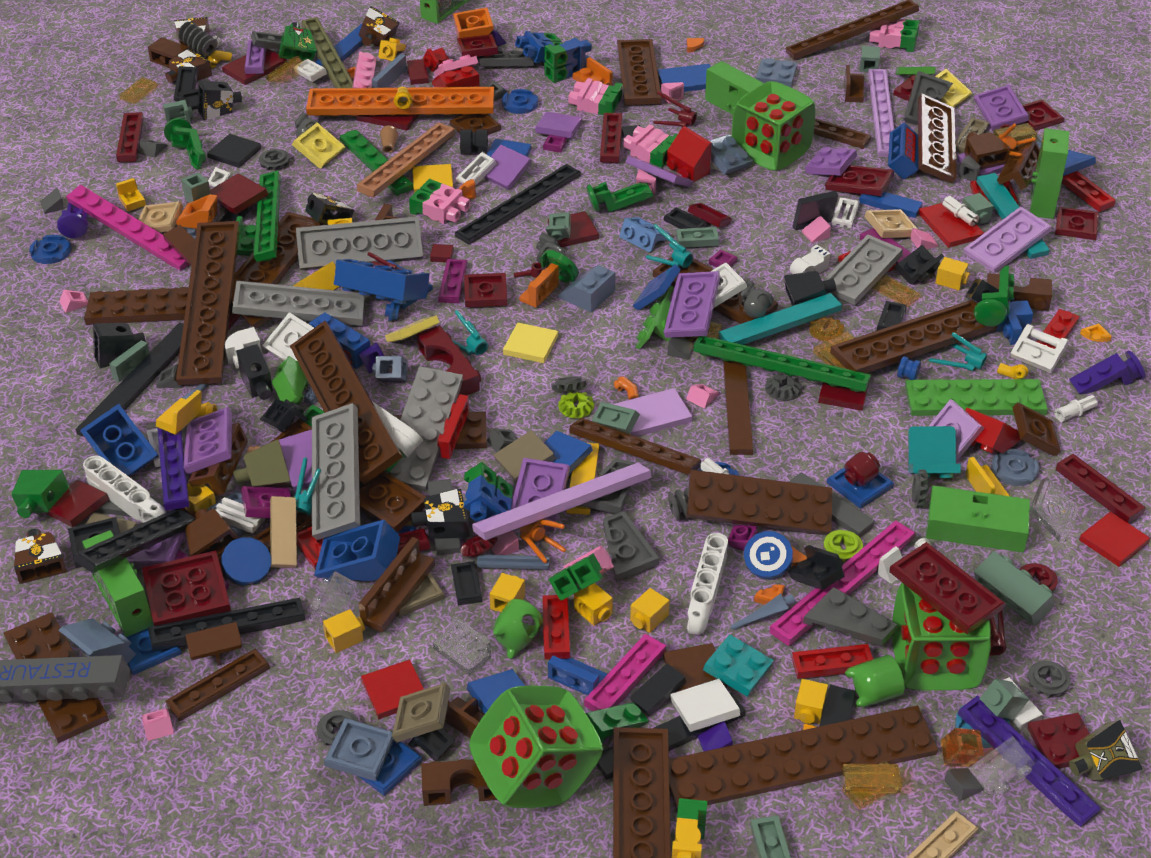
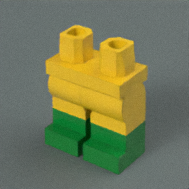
(689, 828)

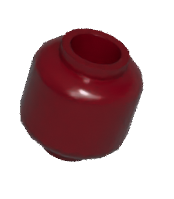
(861, 469)

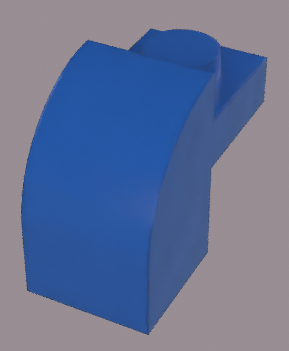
(1016, 320)

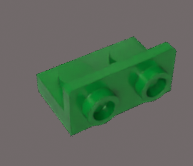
(246, 238)

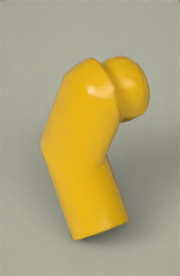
(217, 56)
(1016, 372)

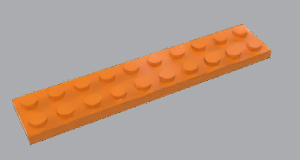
(381, 101)

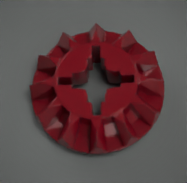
(477, 546)
(1043, 573)

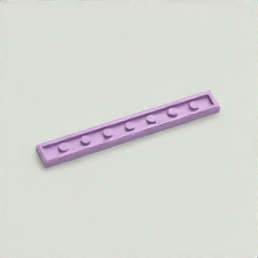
(881, 109)
(561, 501)

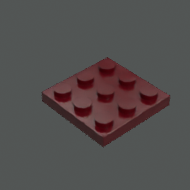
(186, 588)

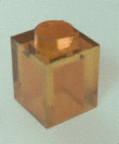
(962, 747)

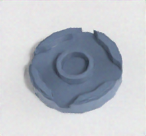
(1015, 467)

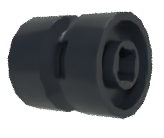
(473, 141)

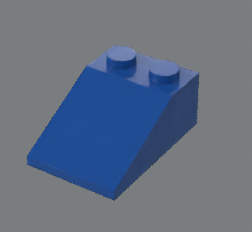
(119, 441)
(359, 552)

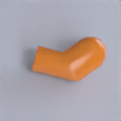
(630, 387)

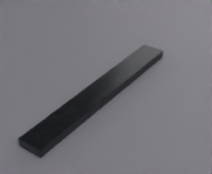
(517, 204)
(140, 377)

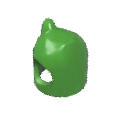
(510, 629)
(876, 680)

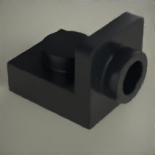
(977, 288)
(433, 743)

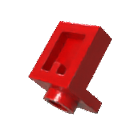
(434, 58)

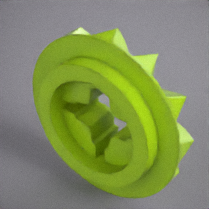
(583, 409)
(852, 543)

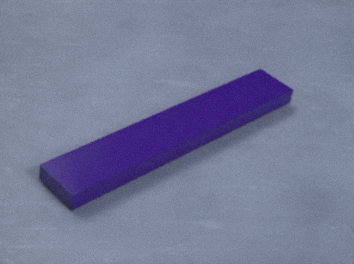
(172, 470)
(1044, 774)

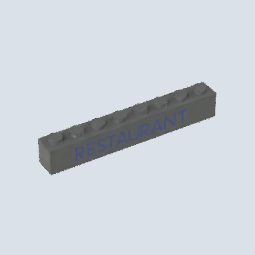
(63, 678)

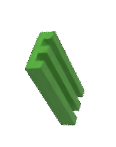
(913, 70)

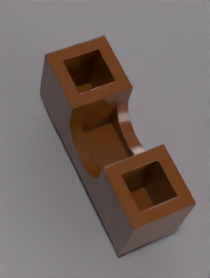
(1037, 293)
(443, 777)

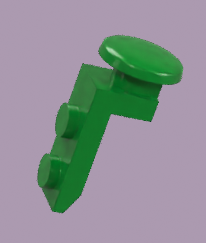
(181, 135)
(617, 199)
(996, 305)
(618, 716)

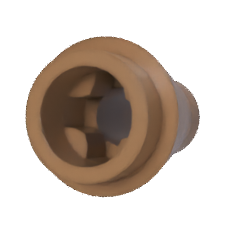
(388, 138)

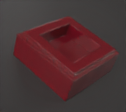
(441, 253)

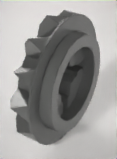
(268, 159)
(568, 383)
(786, 392)
(920, 488)
(1058, 674)
(332, 719)

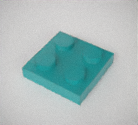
(738, 665)

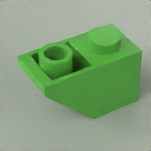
(290, 381)

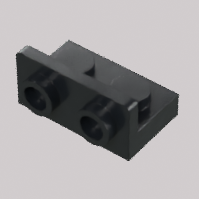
(918, 264)
(281, 415)
(819, 569)

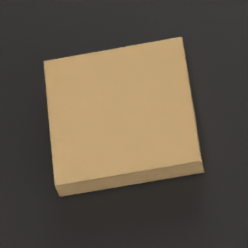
(161, 216)
(890, 223)

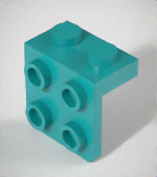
(933, 450)

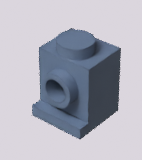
(384, 363)

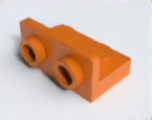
(594, 71)
(542, 286)

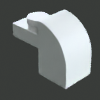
(238, 341)

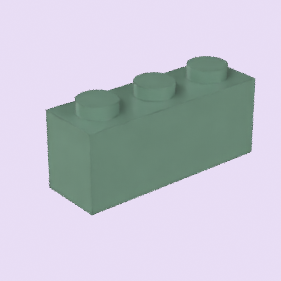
(1015, 587)

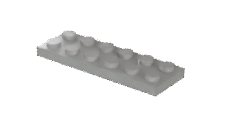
(385, 238)
(302, 302)
(426, 414)
(337, 455)

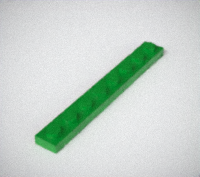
(267, 218)
(783, 363)

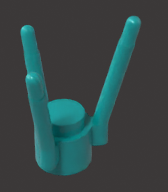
(680, 255)
(475, 342)
(974, 356)
(304, 500)

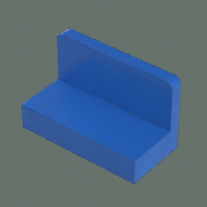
(574, 674)

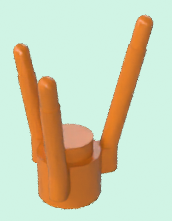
(1012, 143)
(536, 532)

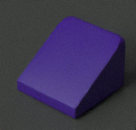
(498, 38)
(369, 356)
(715, 737)

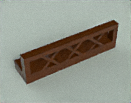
(1022, 167)
(221, 473)
(395, 586)

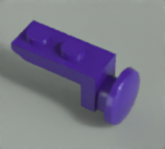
(73, 222)
(1108, 371)

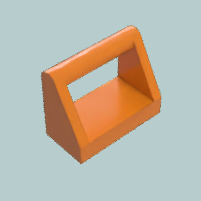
(202, 210)

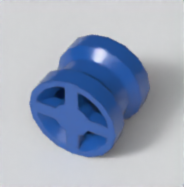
(908, 368)

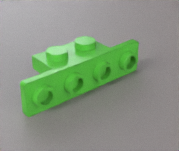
(657, 319)

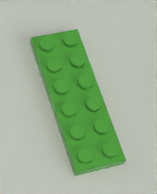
(981, 395)

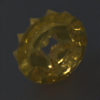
(817, 328)

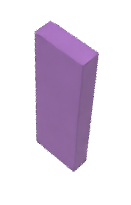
(254, 59)

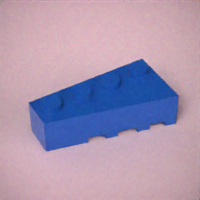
(381, 280)

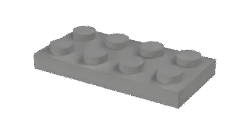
(863, 268)

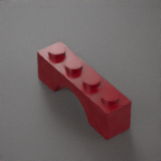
(438, 346)

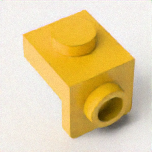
(389, 48)
(130, 195)

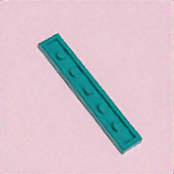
(1005, 205)
(781, 320)

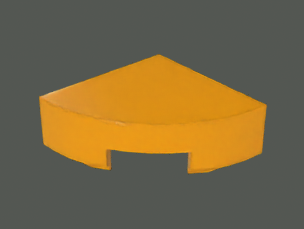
(1096, 332)

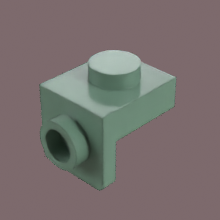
(178, 110)
(559, 225)

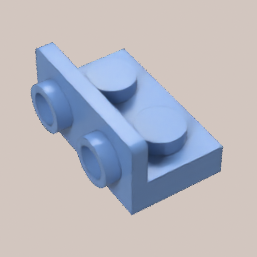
(640, 233)

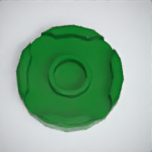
(567, 269)

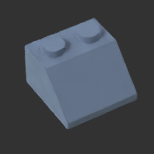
(590, 288)
(98, 639)

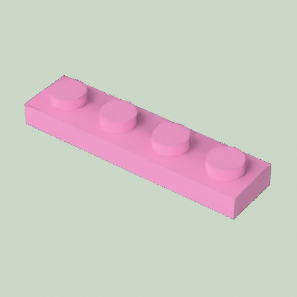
(364, 70)

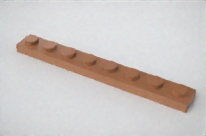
(405, 160)

